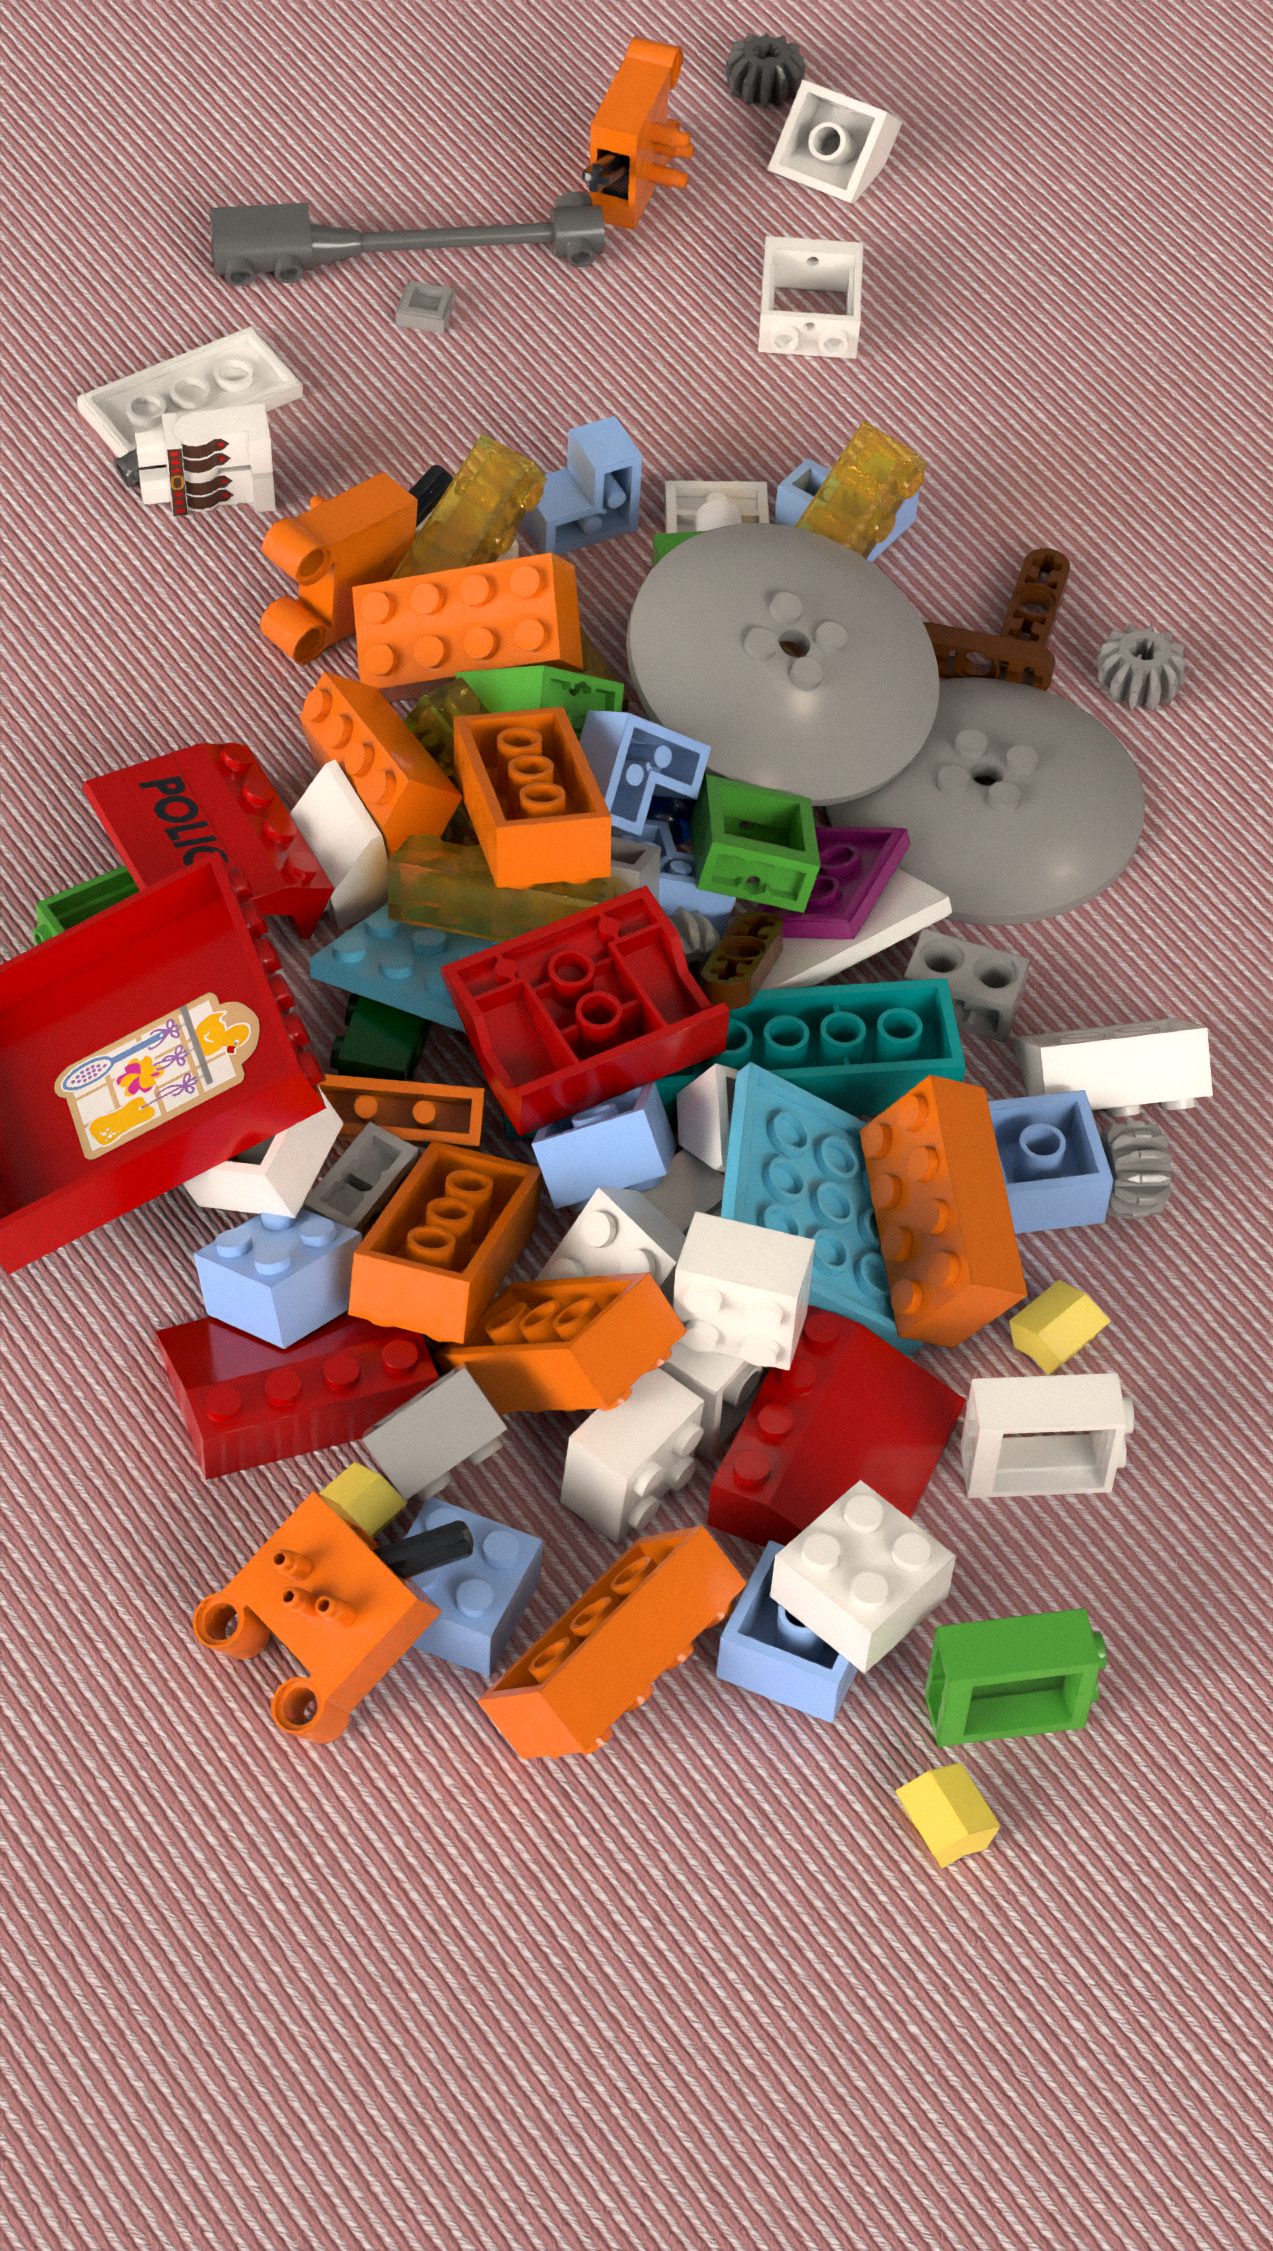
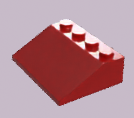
(270, 1403)
(833, 1419)

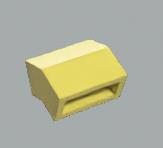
(1057, 1325)
(366, 1498)
(949, 1813)

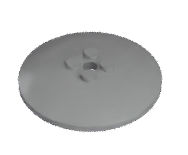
(804, 725)
(1038, 837)

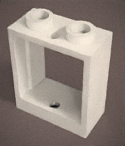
(835, 270)
(1044, 1463)

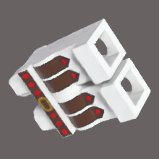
(208, 460)

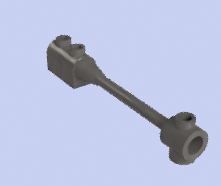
(286, 243)

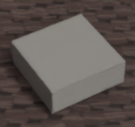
(425, 307)

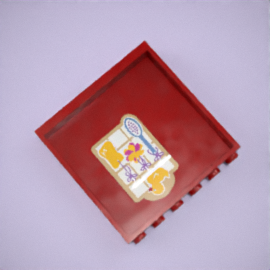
(142, 1056)

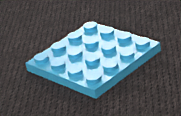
(397, 965)
(804, 1173)

